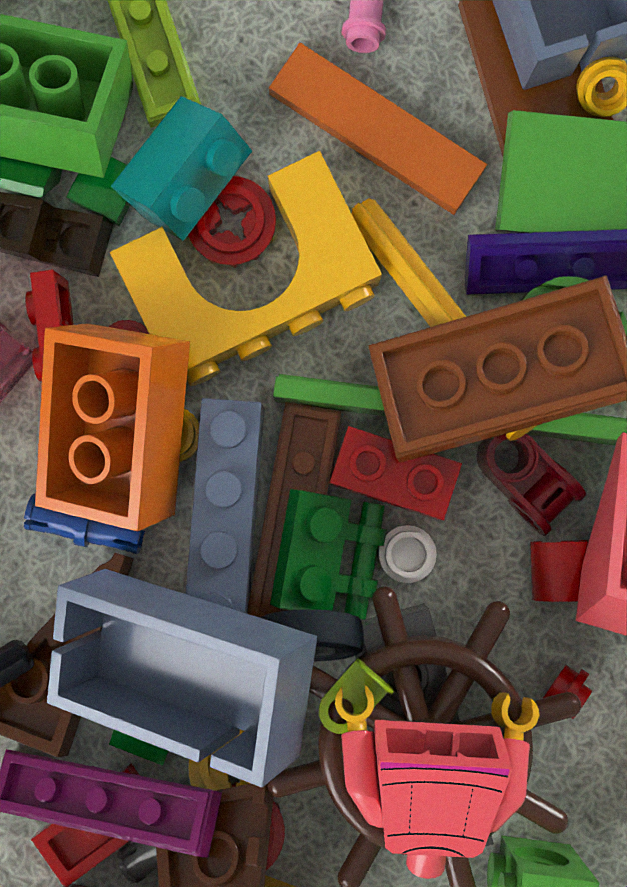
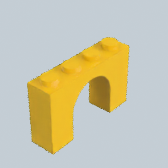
(331, 271)

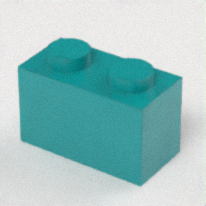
(182, 167)

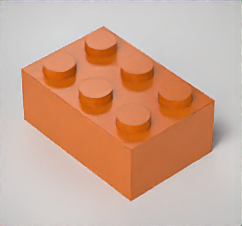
(111, 424)

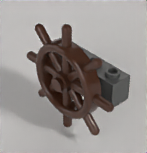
(396, 644)

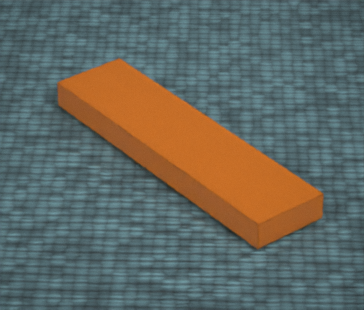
(377, 128)

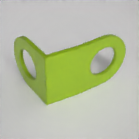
(353, 685)

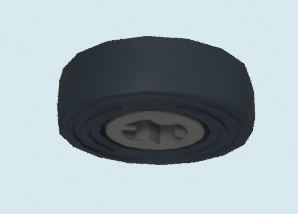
(337, 633)

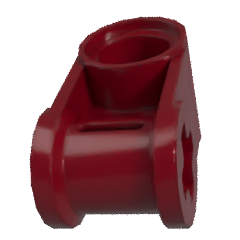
(536, 486)

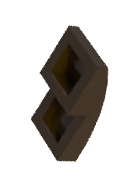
(52, 234)

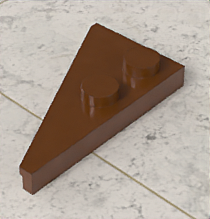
(23, 701)

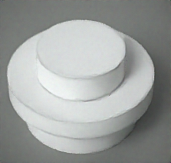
(407, 554)

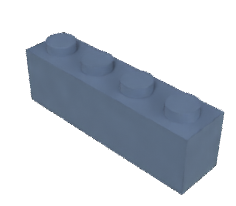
(225, 502)

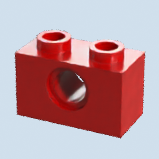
(371, 469)

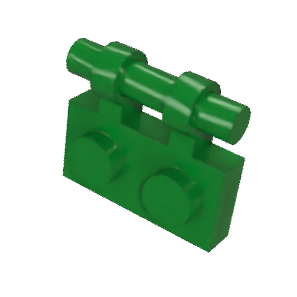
(313, 551)

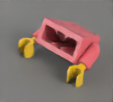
(436, 783)

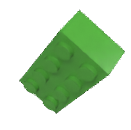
(61, 95)

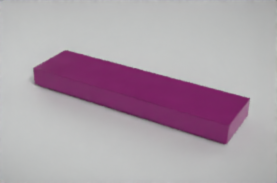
(109, 802)

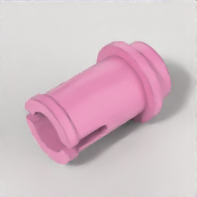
(364, 26)

